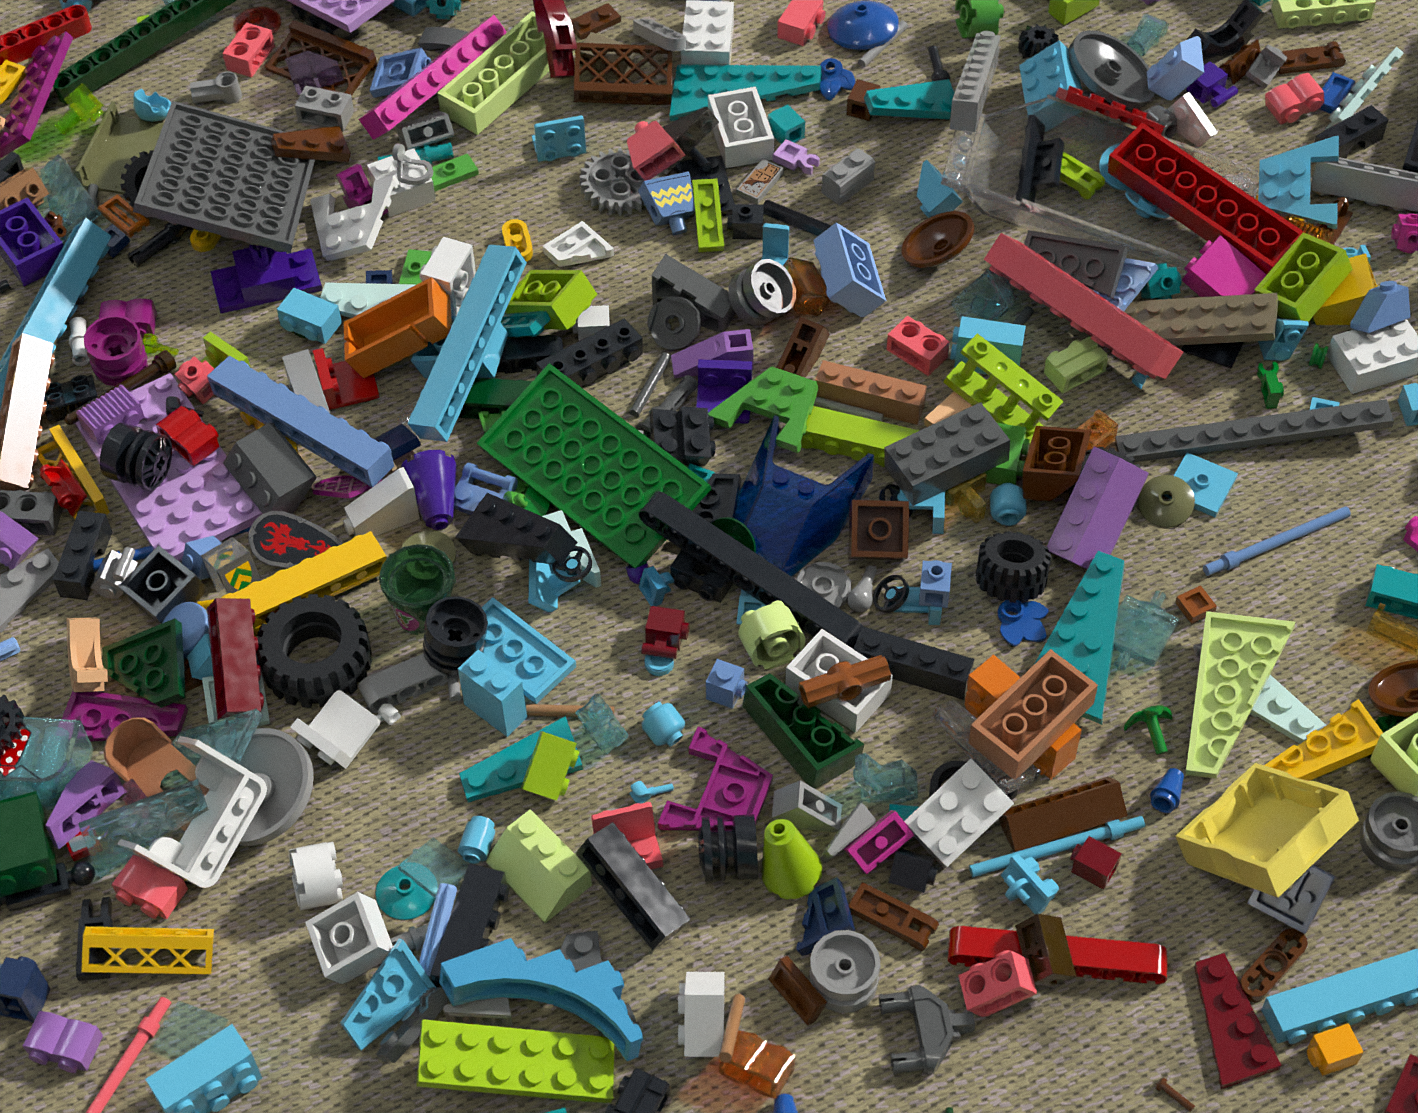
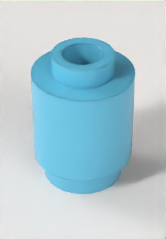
(477, 839)

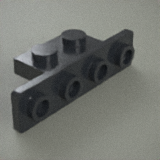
(1040, 161)

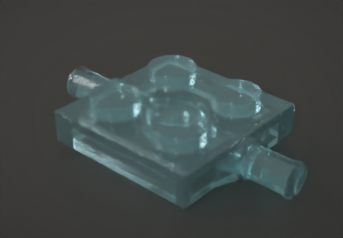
(1142, 630)

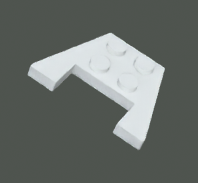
(352, 229)

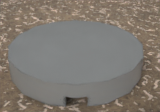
(834, 590)

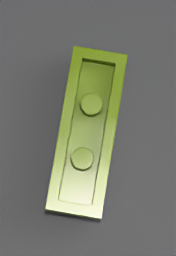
(708, 215)

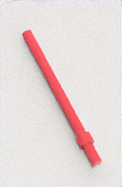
(147, 1028)

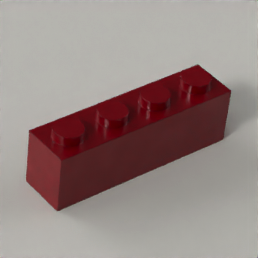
(234, 656)

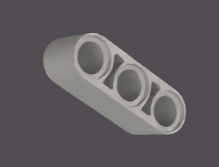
(400, 682)

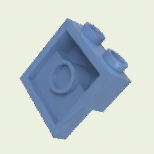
(396, 70)

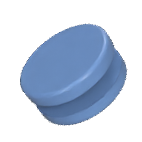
(194, 624)

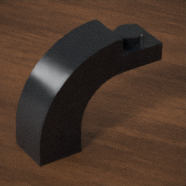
(1231, 35)

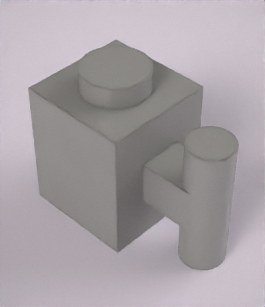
(113, 572)

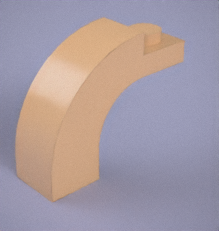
(85, 655)

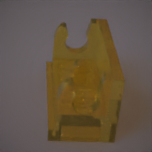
(1393, 631)

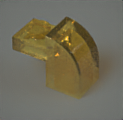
(967, 499)

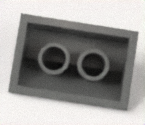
(270, 470)

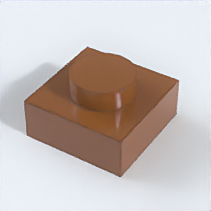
(1195, 604)

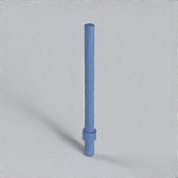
(1232, 559)

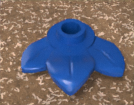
(834, 79)
(1024, 624)

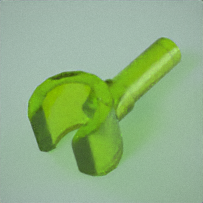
(151, 345)

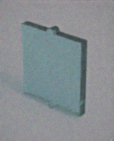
(434, 865)
(187, 1029)

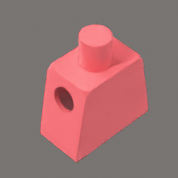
(652, 149)

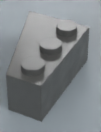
(678, 280)

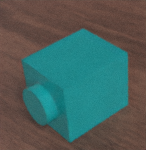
(786, 124)

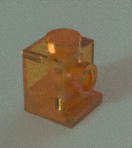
(1102, 430)

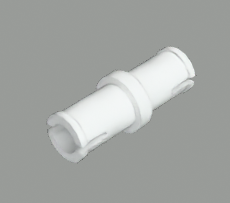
(76, 341)

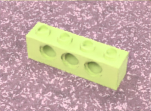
(1316, 12)

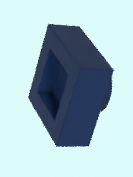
(117, 241)
(379, 277)

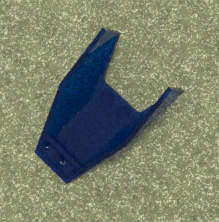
(793, 514)

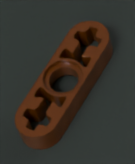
(1275, 952)

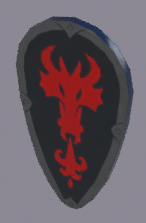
(287, 539)

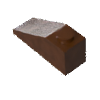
(803, 347)

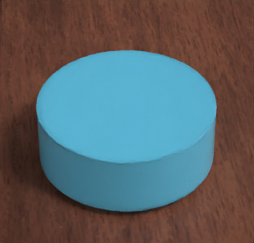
(658, 665)

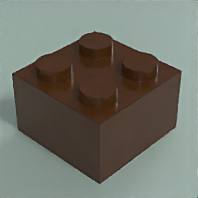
(878, 529)

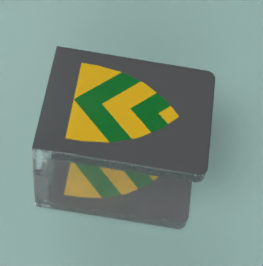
(230, 566)

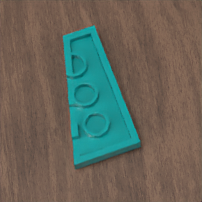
(913, 100)
(508, 767)

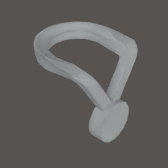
(398, 154)

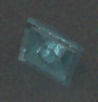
(985, 298)

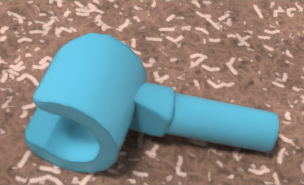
(641, 794)

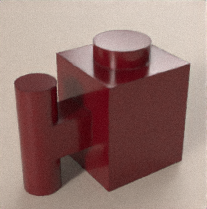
(664, 632)

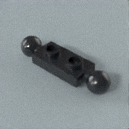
(80, 874)

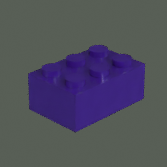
(27, 242)

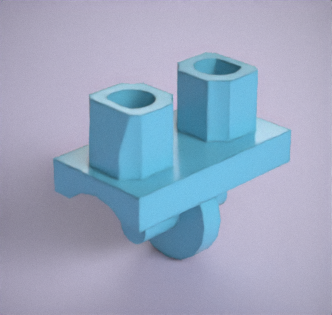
(1026, 885)

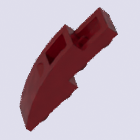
(559, 36)

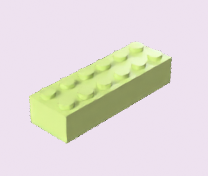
(496, 77)

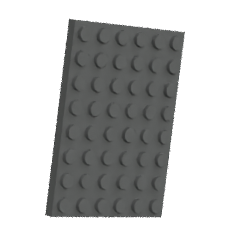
(224, 179)

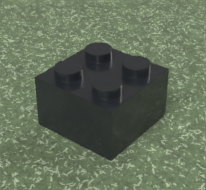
(161, 585)

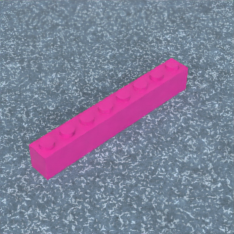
(432, 78)

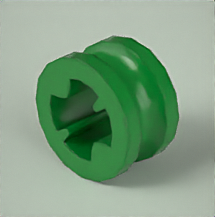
(1318, 356)

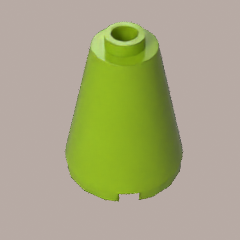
(788, 861)

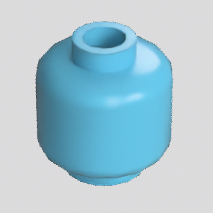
(1007, 504)
(663, 724)

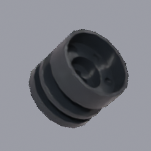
(136, 456)
(453, 633)
(729, 848)

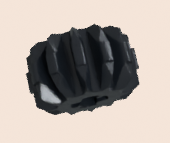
(1035, 40)

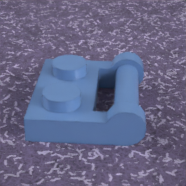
(468, 495)

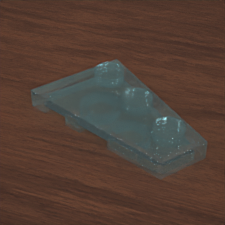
(226, 736)

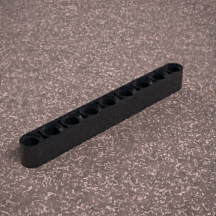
(746, 568)

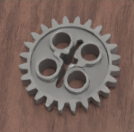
(612, 182)

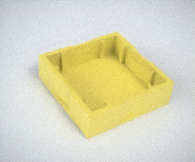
(1267, 829)

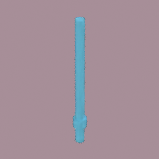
(1112, 830)

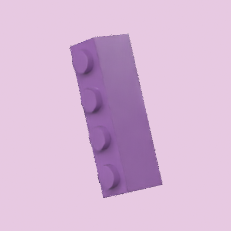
(1097, 508)

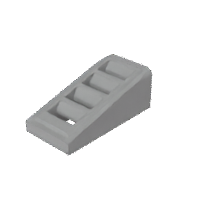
(856, 823)
(481, 1012)

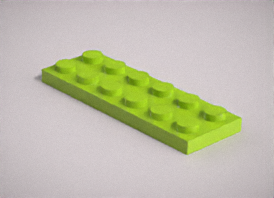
(515, 1061)

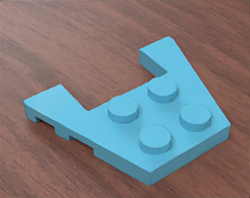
(1287, 181)

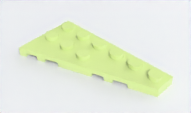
(1233, 669)

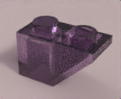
(312, 71)

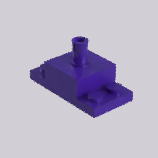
(264, 277)

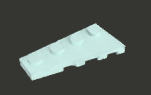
(1363, 88)

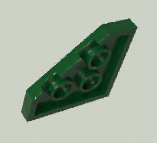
(150, 663)

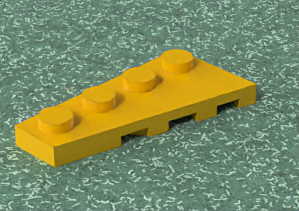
(1334, 746)

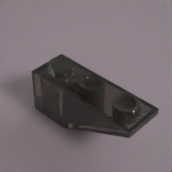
(690, 130)

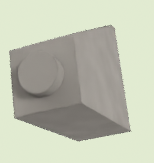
(303, 377)

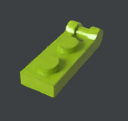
(1074, 172)

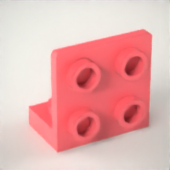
(637, 826)

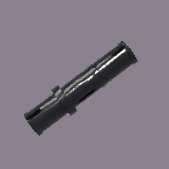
(170, 233)

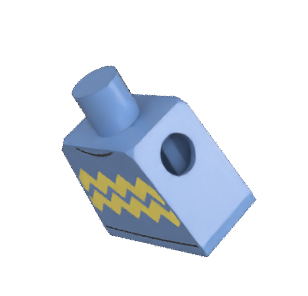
(669, 200)

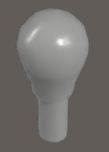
(860, 596)

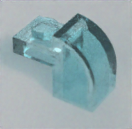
(885, 783)

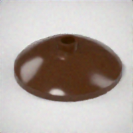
(938, 239)
(1396, 689)

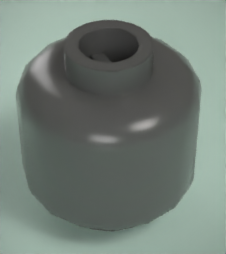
(1163, 117)

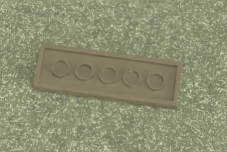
(1209, 318)

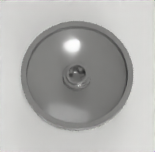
(288, 779)

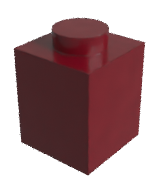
(1095, 862)

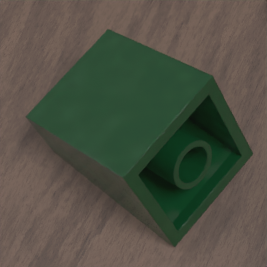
(25, 845)

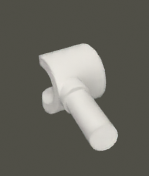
(388, 714)

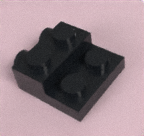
(684, 434)

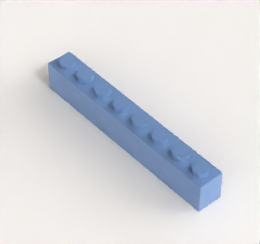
(301, 421)

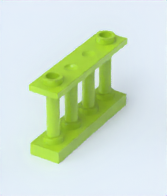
(1008, 374)

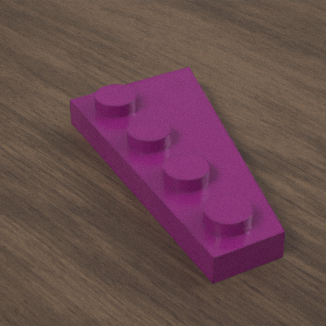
(105, 711)

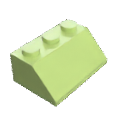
(539, 866)

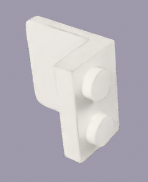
(338, 729)

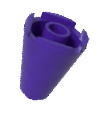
(434, 486)

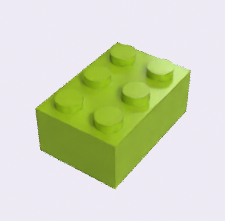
(1306, 277)
(558, 292)

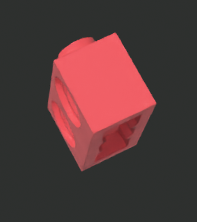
(248, 49)
(917, 345)
(999, 989)

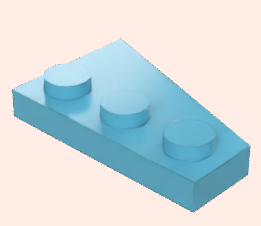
(387, 996)

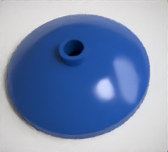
(863, 25)

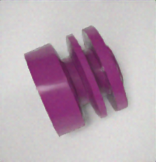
(115, 349)

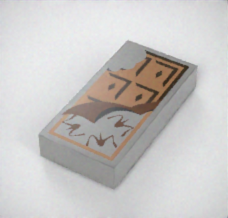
(759, 181)

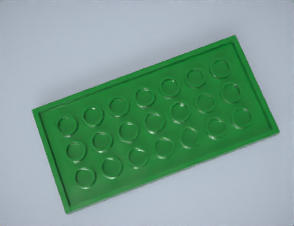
(589, 463)

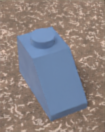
(1382, 307)

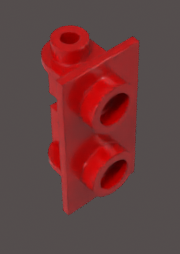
(64, 486)

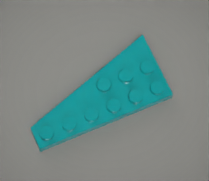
(696, 82)
(1088, 626)

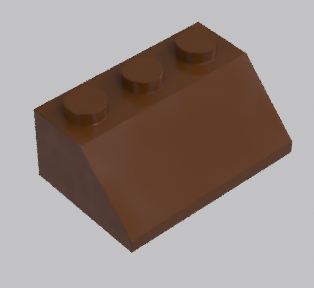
(1053, 461)

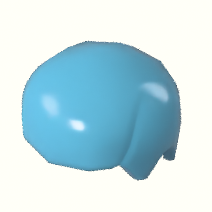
(152, 107)

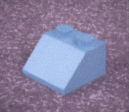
(1176, 69)

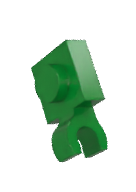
(1270, 387)

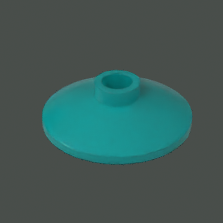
(402, 903)

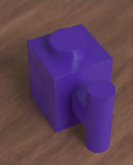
(1212, 86)

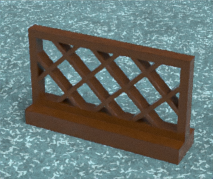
(331, 45)
(618, 91)

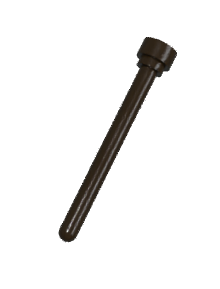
(161, 364)

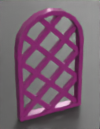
(338, 490)

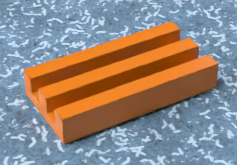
(129, 231)

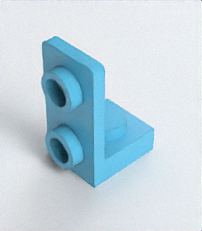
(776, 242)

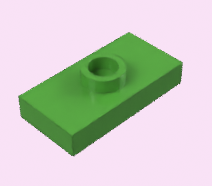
(453, 172)
(414, 261)

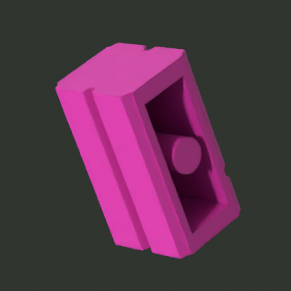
(879, 841)

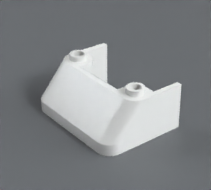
(215, 834)

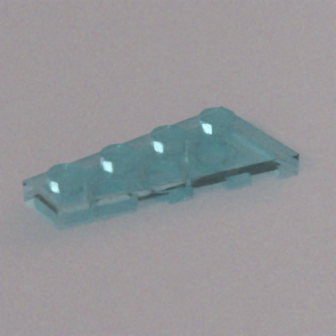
(67, 195)
(140, 823)

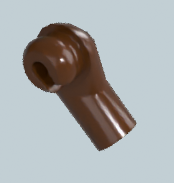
(56, 223)

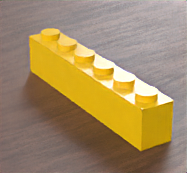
(324, 574)

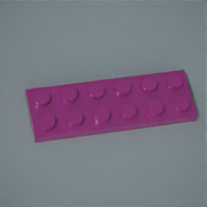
(33, 93)

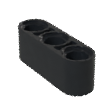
(525, 352)

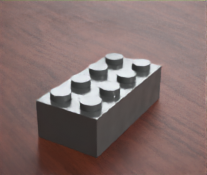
(947, 453)

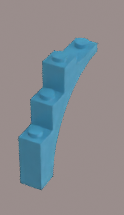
(550, 979)

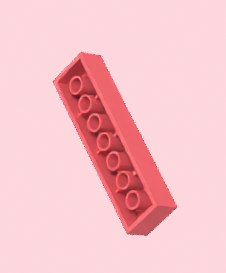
(1082, 307)

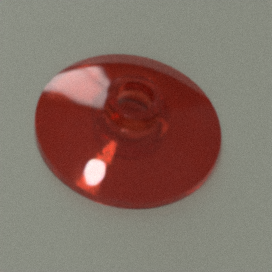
(259, 16)

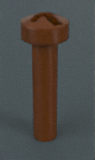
(1161, 1084)

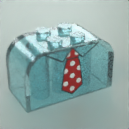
(44, 759)

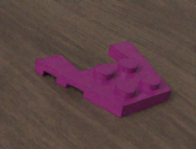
(733, 788)

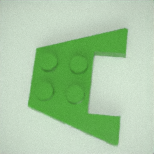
(773, 394)

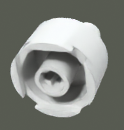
(315, 875)

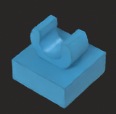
(654, 585)

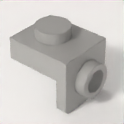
(1266, 66)

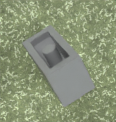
(806, 808)

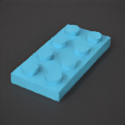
(524, 652)

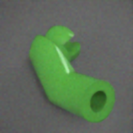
(515, 498)

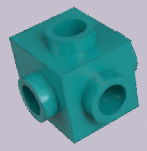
(441, 11)
(1163, 283)

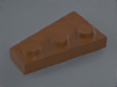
(314, 144)

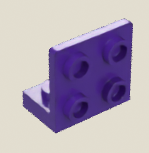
(720, 380)

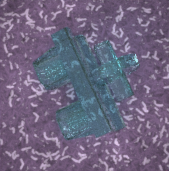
(601, 724)

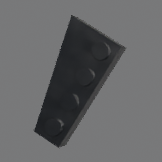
(514, 532)

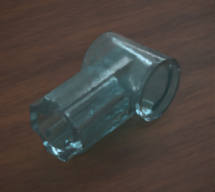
(1148, 32)

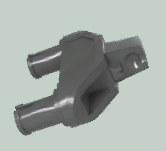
(934, 1026)

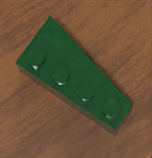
(804, 737)

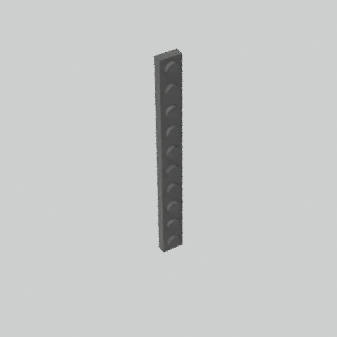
(1256, 431)

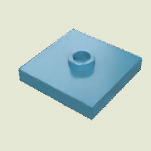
(1208, 482)

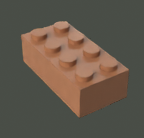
(1032, 714)

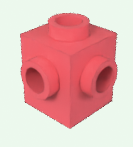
(194, 379)

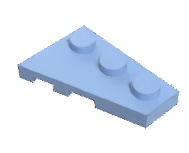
(1132, 280)

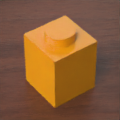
(1334, 1049)

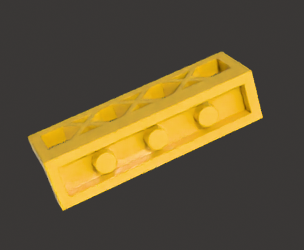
(76, 466)
(149, 939)

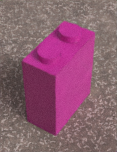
(1222, 271)

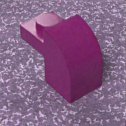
(355, 187)

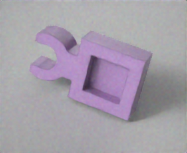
(793, 156)

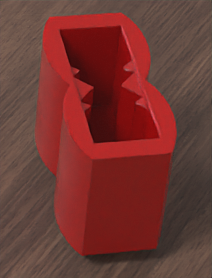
(189, 435)

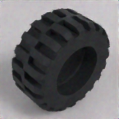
(307, 620)

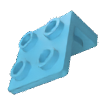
(559, 138)

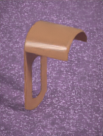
(146, 754)

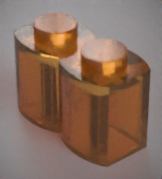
(759, 1065)

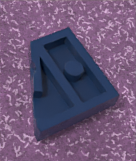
(826, 913)

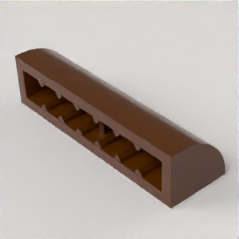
(1063, 813)

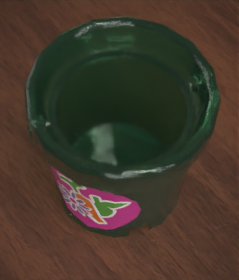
(414, 581)

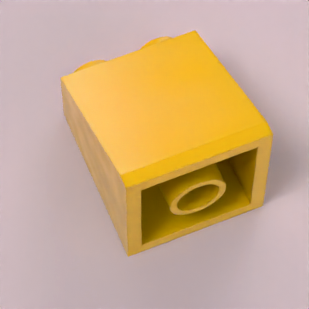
(1348, 296)

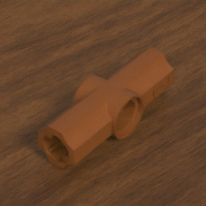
(844, 681)

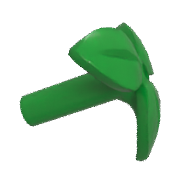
(1149, 716)

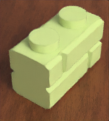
(1075, 364)

